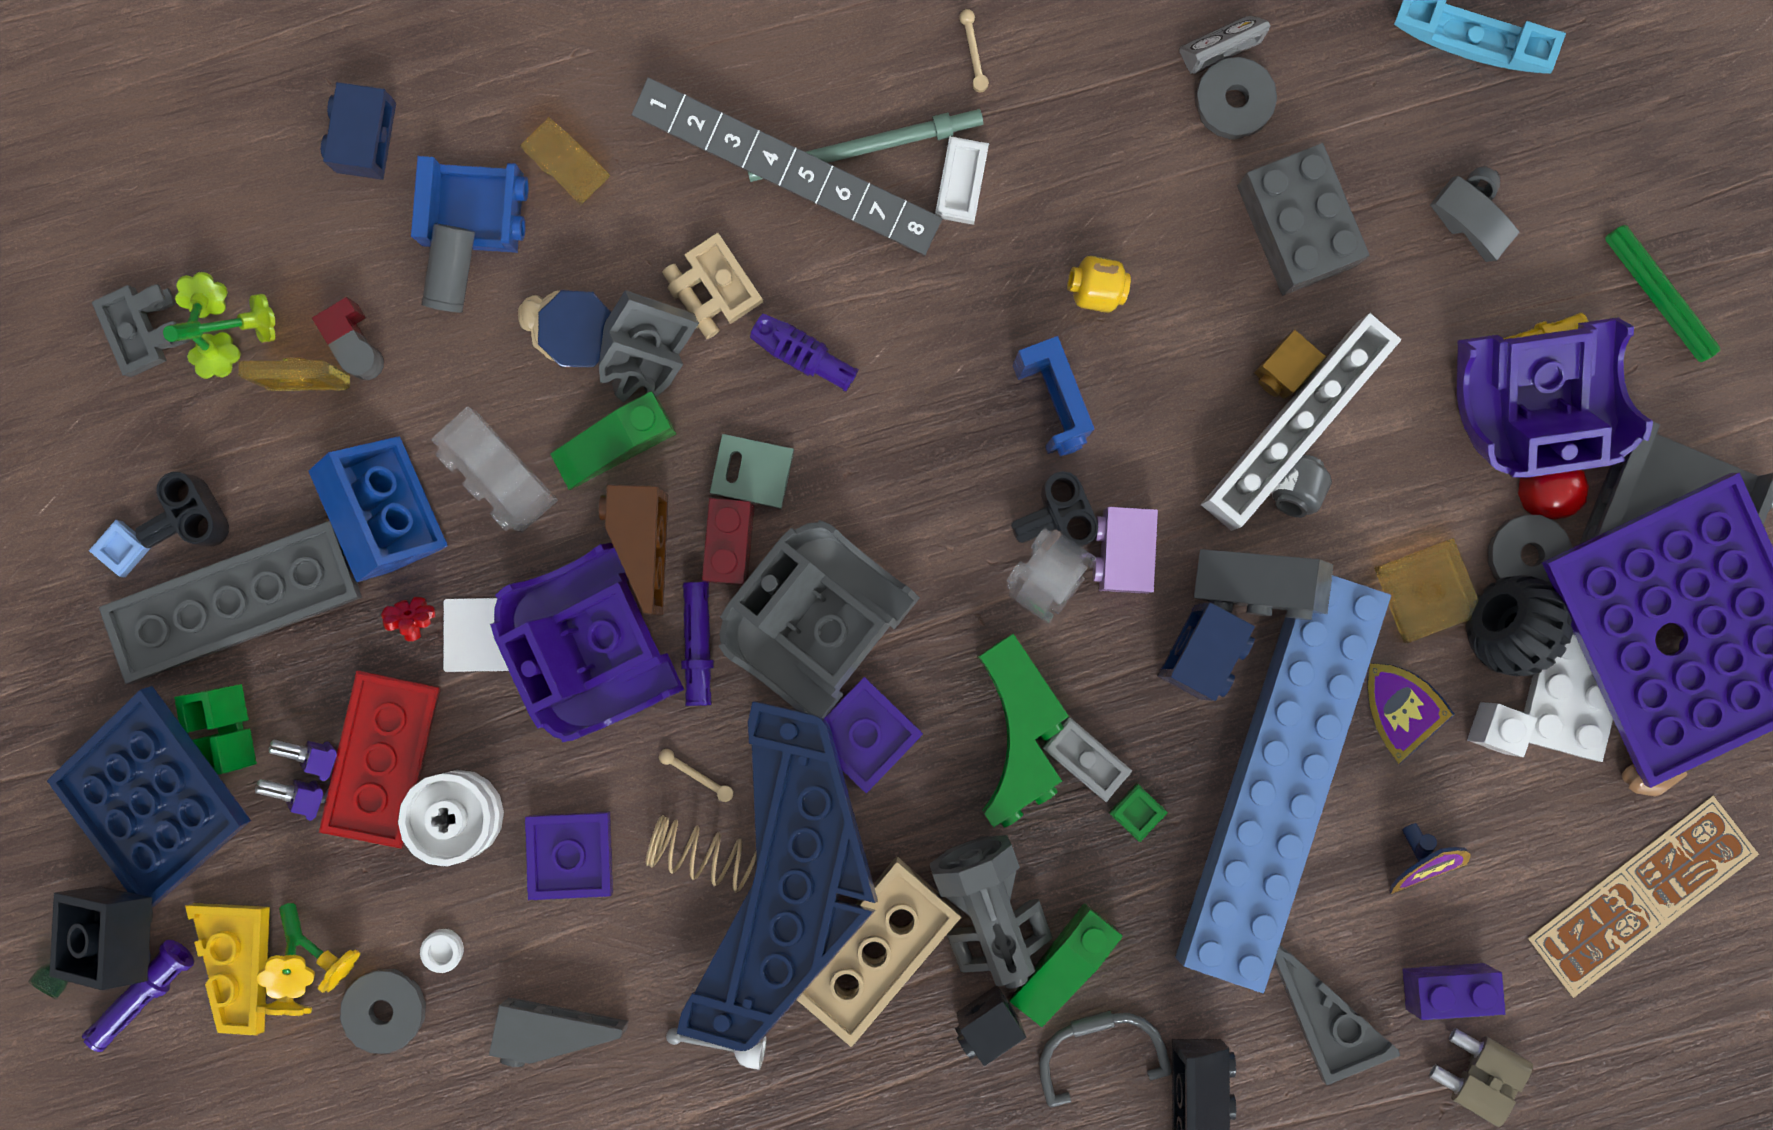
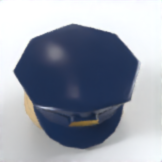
(566, 326)

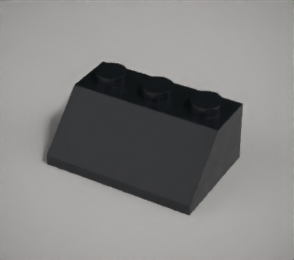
(1202, 1084)

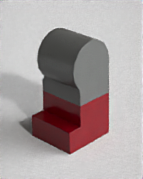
(346, 340)

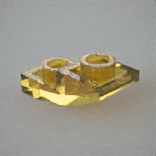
(565, 160)

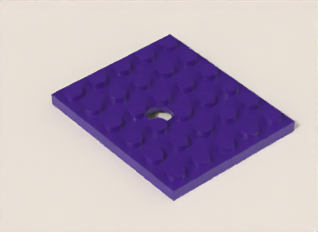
(1689, 565)

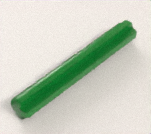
(1662, 293)

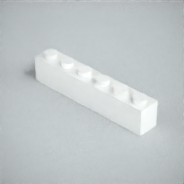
(1301, 422)

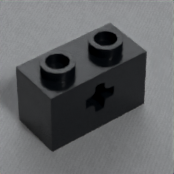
(989, 1026)

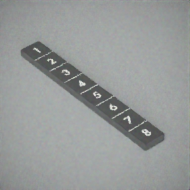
(786, 166)

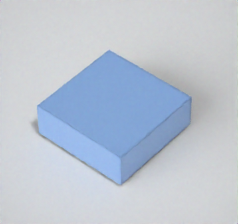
(119, 548)

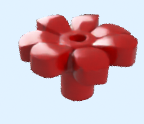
(408, 617)

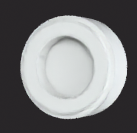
(441, 950)

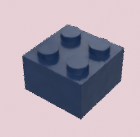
(1207, 652)

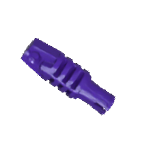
(801, 351)

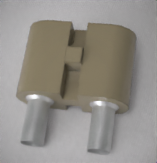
(1490, 1079)

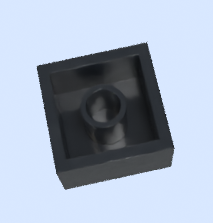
(100, 937)

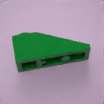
(613, 440)
(1066, 965)

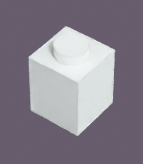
(1502, 729)

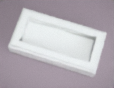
(961, 180)

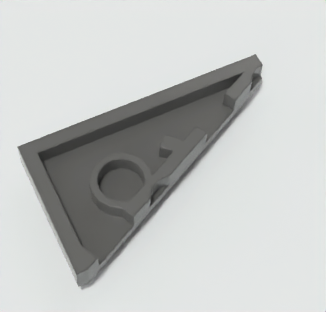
(1334, 1032)

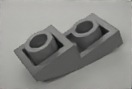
(1472, 213)

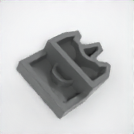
(643, 344)

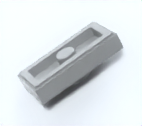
(1087, 759)

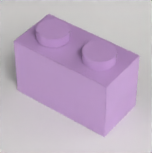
(1126, 550)

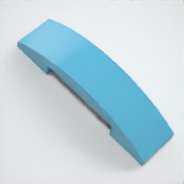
(1481, 37)

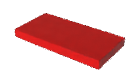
(378, 757)

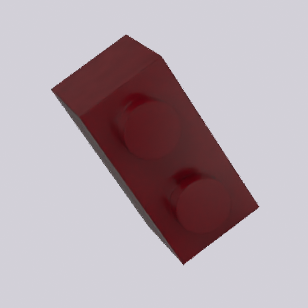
(728, 542)

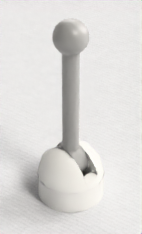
(751, 1058)

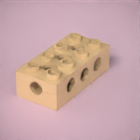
(881, 978)

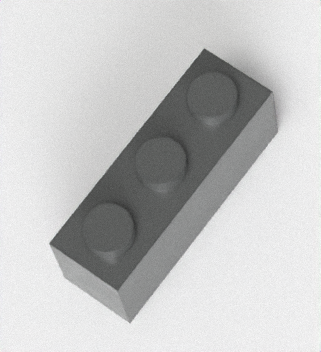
(1264, 583)

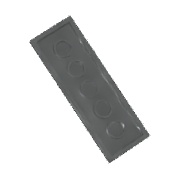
(229, 602)

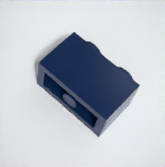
(358, 130)

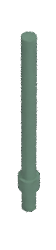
(941, 127)

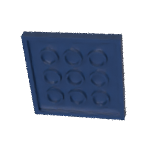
(148, 798)

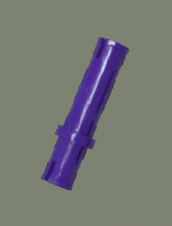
(697, 650)

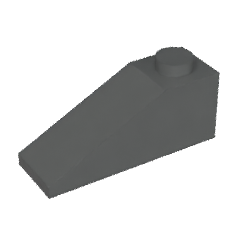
(540, 1031)

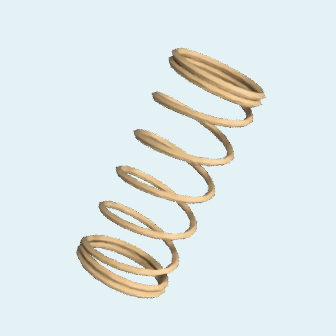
(657, 848)

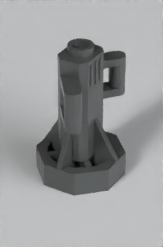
(980, 882)

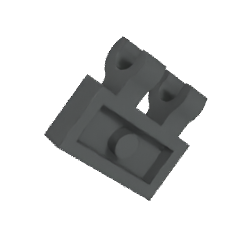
(129, 328)

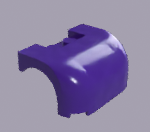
(1550, 399)
(580, 647)

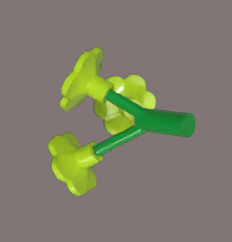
(215, 353)

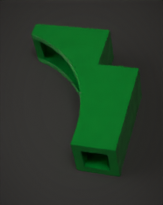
(1029, 713)

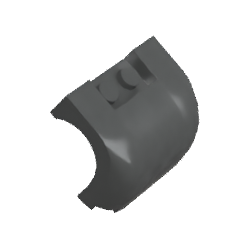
(811, 616)

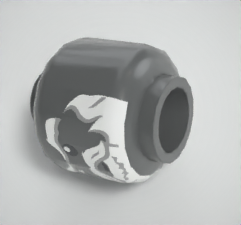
(1303, 488)

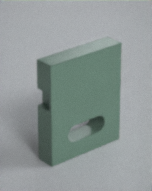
(761, 474)

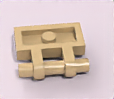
(722, 277)

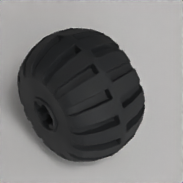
(1519, 626)

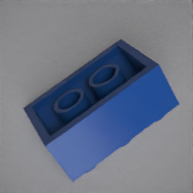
(377, 507)

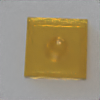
(294, 375)
(1428, 590)

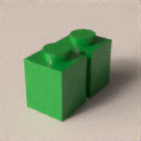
(224, 710)

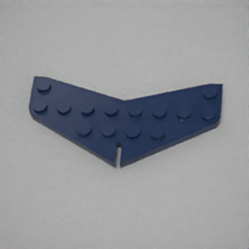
(792, 912)

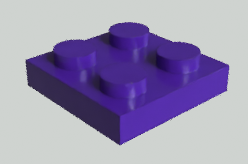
(869, 734)
(569, 855)

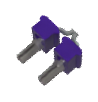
(302, 796)

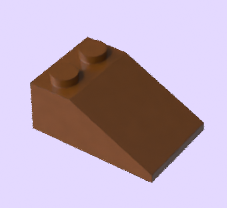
(638, 531)

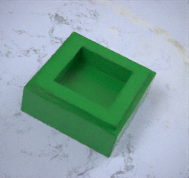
(1138, 812)

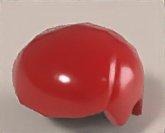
(1555, 494)

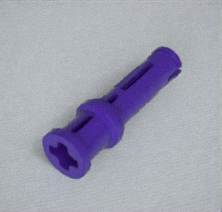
(161, 972)

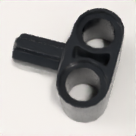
(1058, 514)
(184, 515)

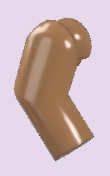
(1637, 786)

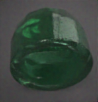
(48, 985)

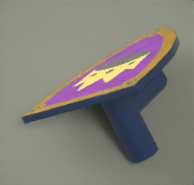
(1404, 708)
(1429, 863)

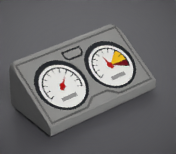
(1224, 43)

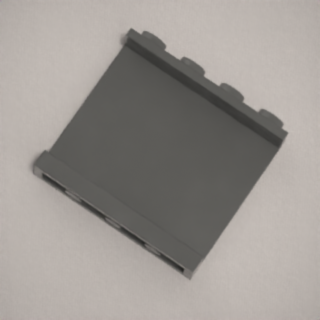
(1660, 473)

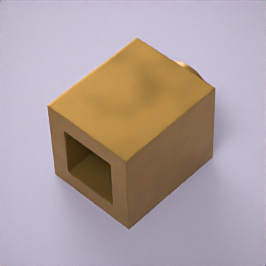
(1288, 365)

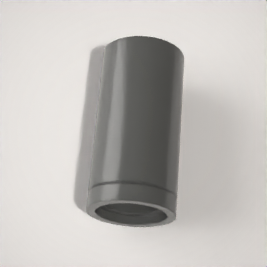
(448, 268)

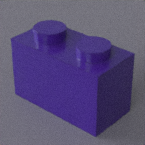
(1454, 991)

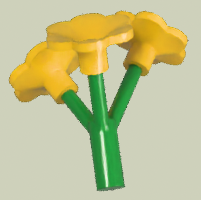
(288, 974)

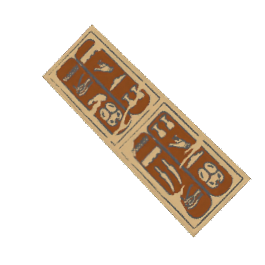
(1643, 896)

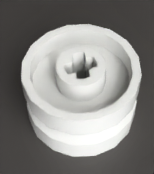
(426, 819)

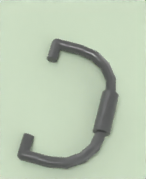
(1094, 1024)

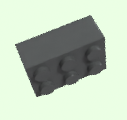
(1302, 219)

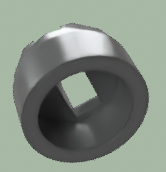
(1488, 175)

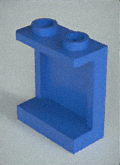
(470, 199)
(1051, 361)

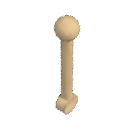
(980, 81)
(723, 792)

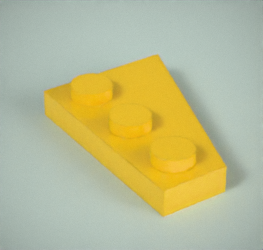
(234, 951)

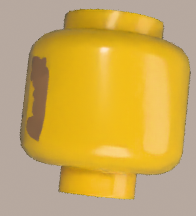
(1099, 284)

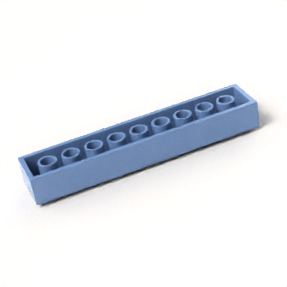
(1281, 788)

